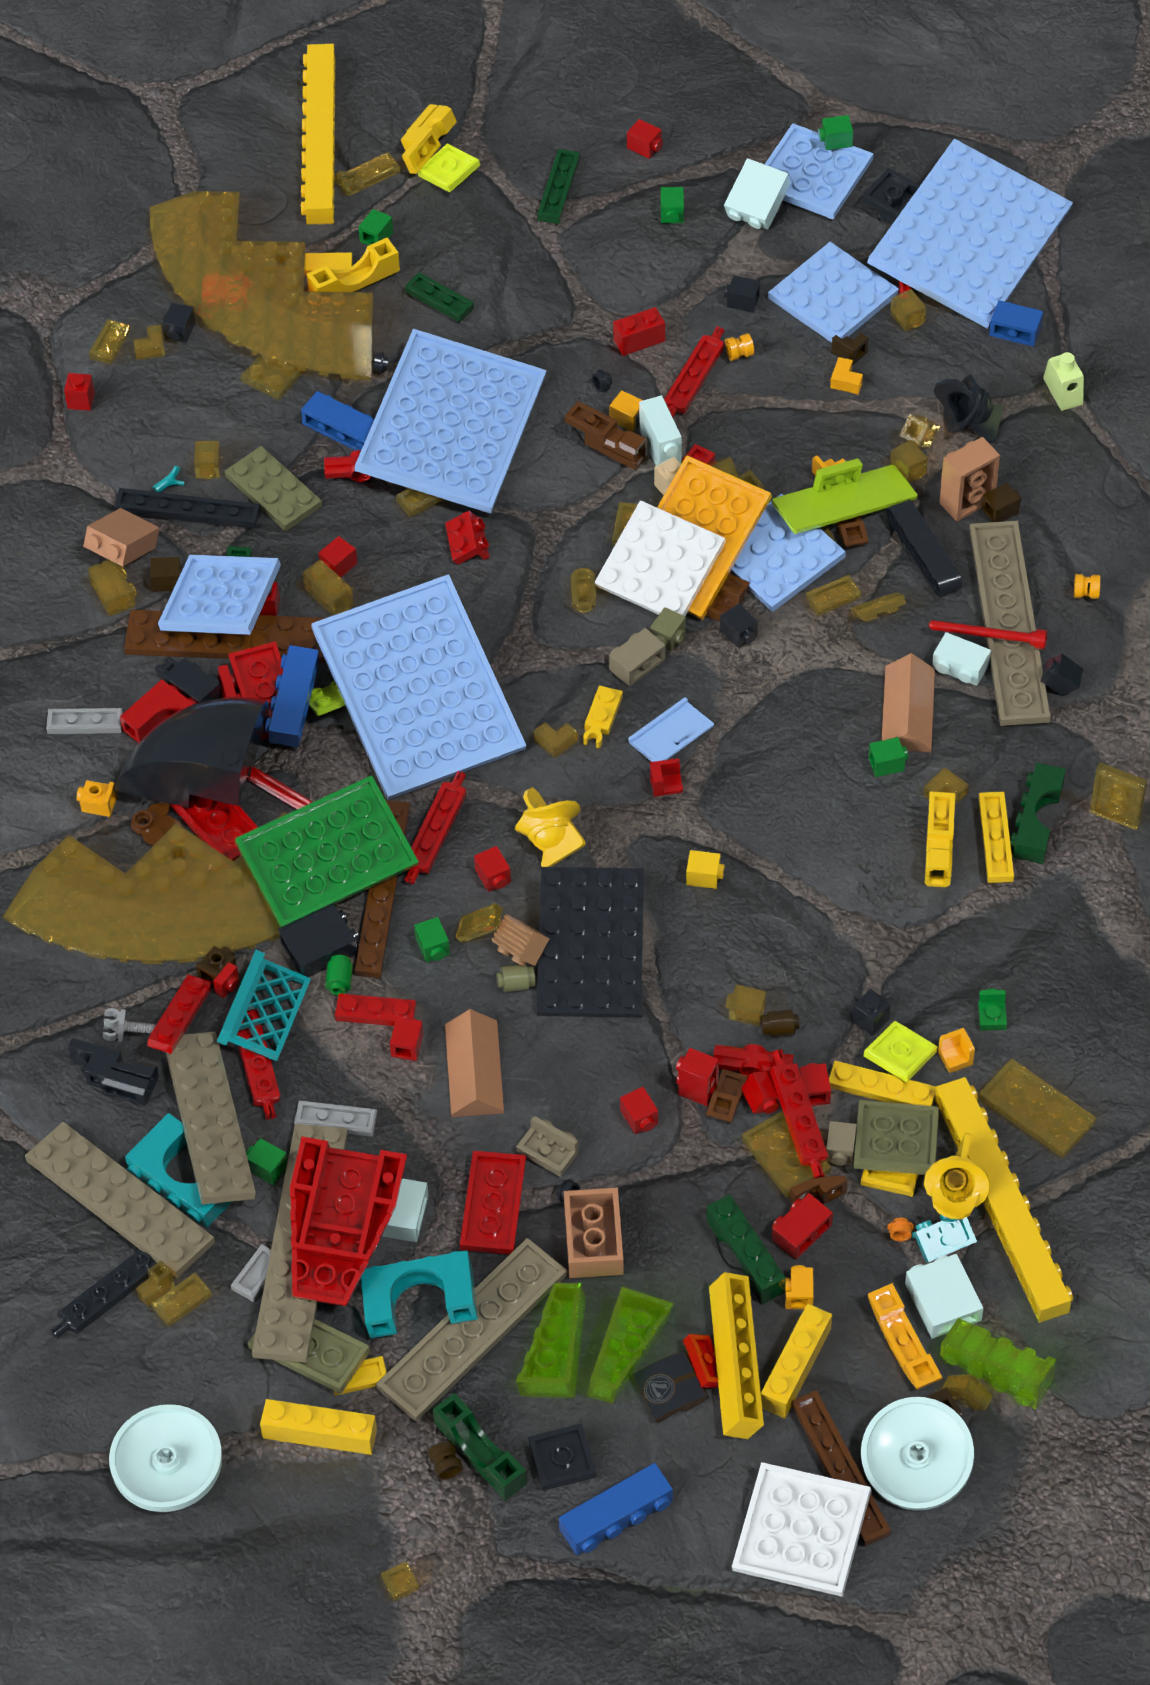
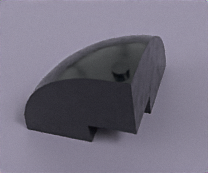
(198, 753)

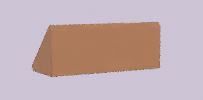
(909, 703)
(474, 1065)

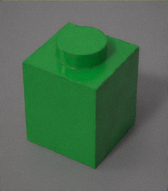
(836, 132)
(672, 205)
(375, 227)
(887, 756)
(432, 940)
(266, 1161)

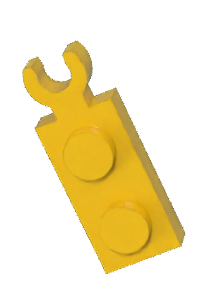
(602, 714)

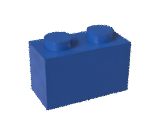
(1016, 323)

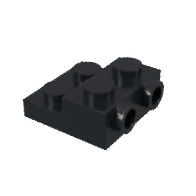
(890, 194)

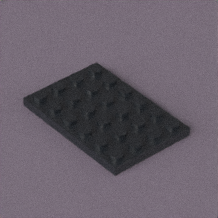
(593, 944)

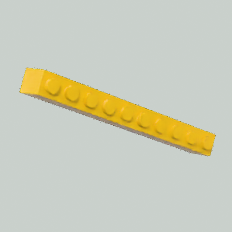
(319, 134)
(1004, 1202)

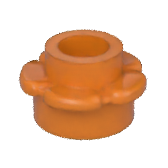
(900, 1229)

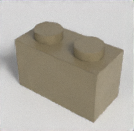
(637, 657)

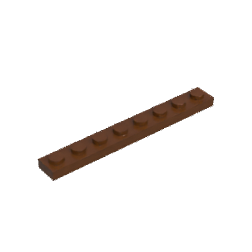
(379, 912)

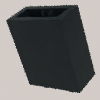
(317, 938)

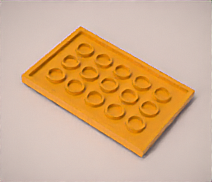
(720, 506)

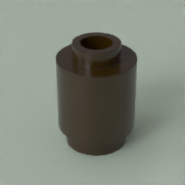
(780, 1023)

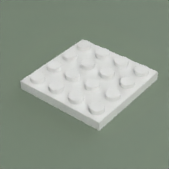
(660, 561)
(801, 1529)

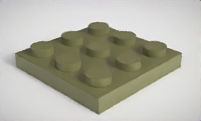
(895, 1137)

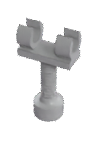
(120, 1025)

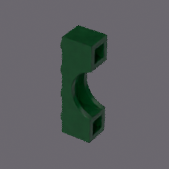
(1045, 789)
(734, 1229)
(496, 1466)

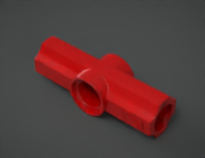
(344, 467)
(747, 1059)

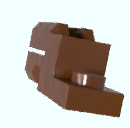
(605, 437)

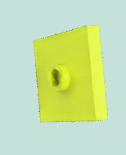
(449, 167)
(900, 1051)

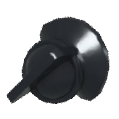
(968, 407)

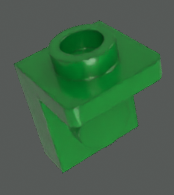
(992, 1010)

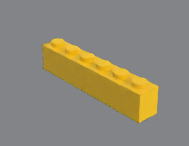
(736, 1356)

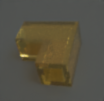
(151, 346)
(555, 741)
(947, 782)
(158, 1284)
(968, 1389)

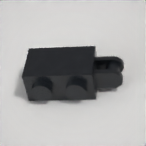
(189, 679)

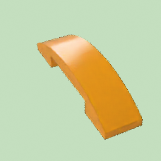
(902, 1338)

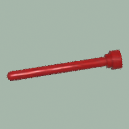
(1035, 638)

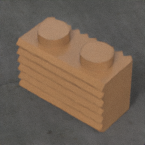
(520, 940)

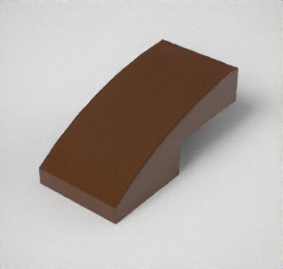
(852, 532)
(730, 594)
(727, 1096)
(824, 1188)

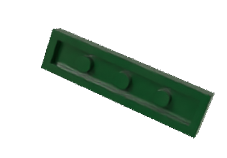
(558, 186)

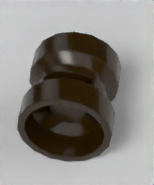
(445, 1460)

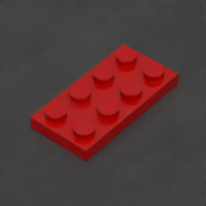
(257, 673)
(216, 823)
(493, 1202)

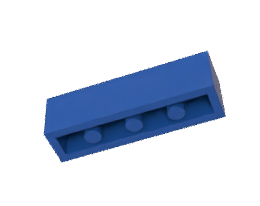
(337, 420)
(293, 696)
(616, 1509)

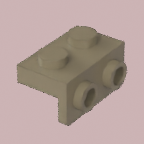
(548, 1146)

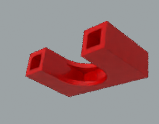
(152, 709)

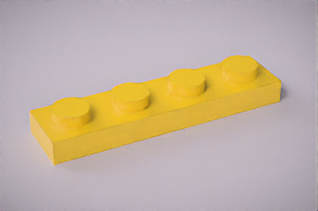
(996, 837)
(879, 1085)

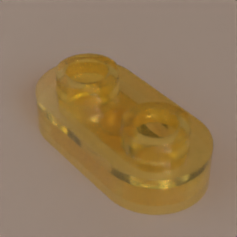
(583, 592)

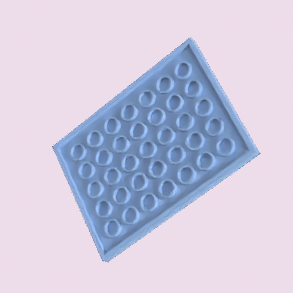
(970, 232)
(451, 421)
(418, 687)

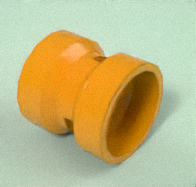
(737, 347)
(1081, 585)

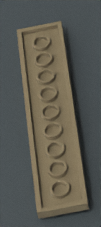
(1008, 606)
(286, 1321)

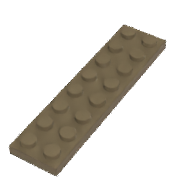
(210, 1120)
(120, 1199)
(456, 1348)

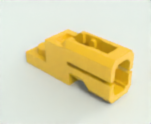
(423, 135)
(940, 838)

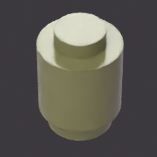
(515, 978)

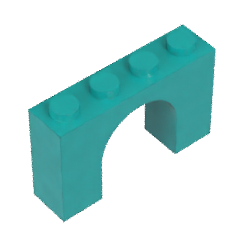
(150, 1160)
(386, 1283)

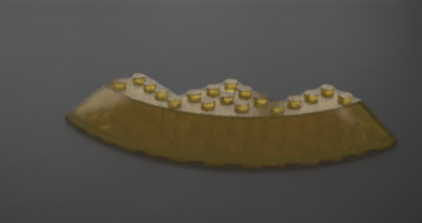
(258, 288)
(160, 910)

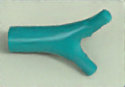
(168, 480)

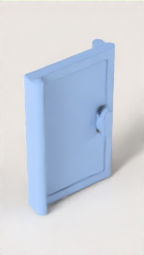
(675, 726)

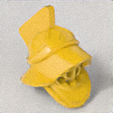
(550, 827)
(957, 1183)

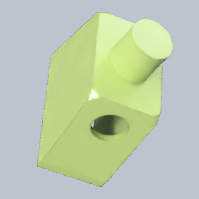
(1061, 374)

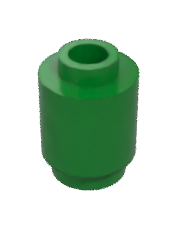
(339, 974)

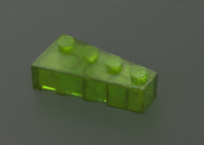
(629, 1336)
(554, 1355)
(999, 1362)

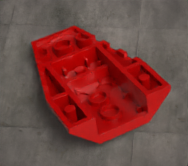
(338, 1216)

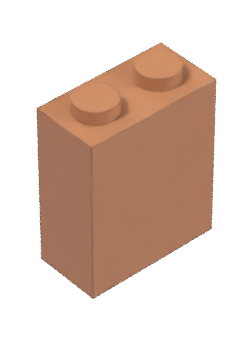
(121, 537)

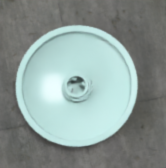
(917, 1453)
(165, 1458)

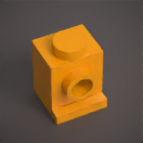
(97, 798)
(799, 1288)

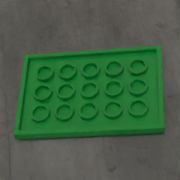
(326, 851)

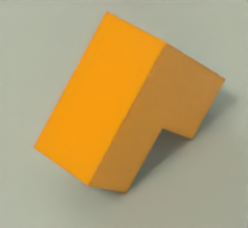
(844, 378)

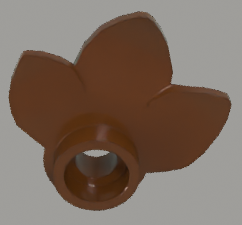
(157, 822)

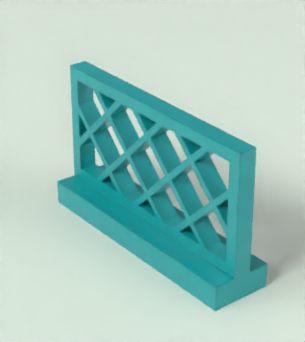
(247, 993)

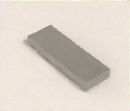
(84, 721)
(356, 1119)

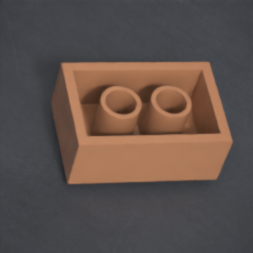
(967, 477)
(593, 1233)

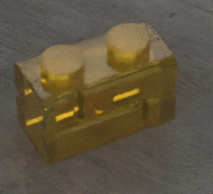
(111, 587)
(328, 588)

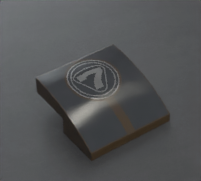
(670, 1386)

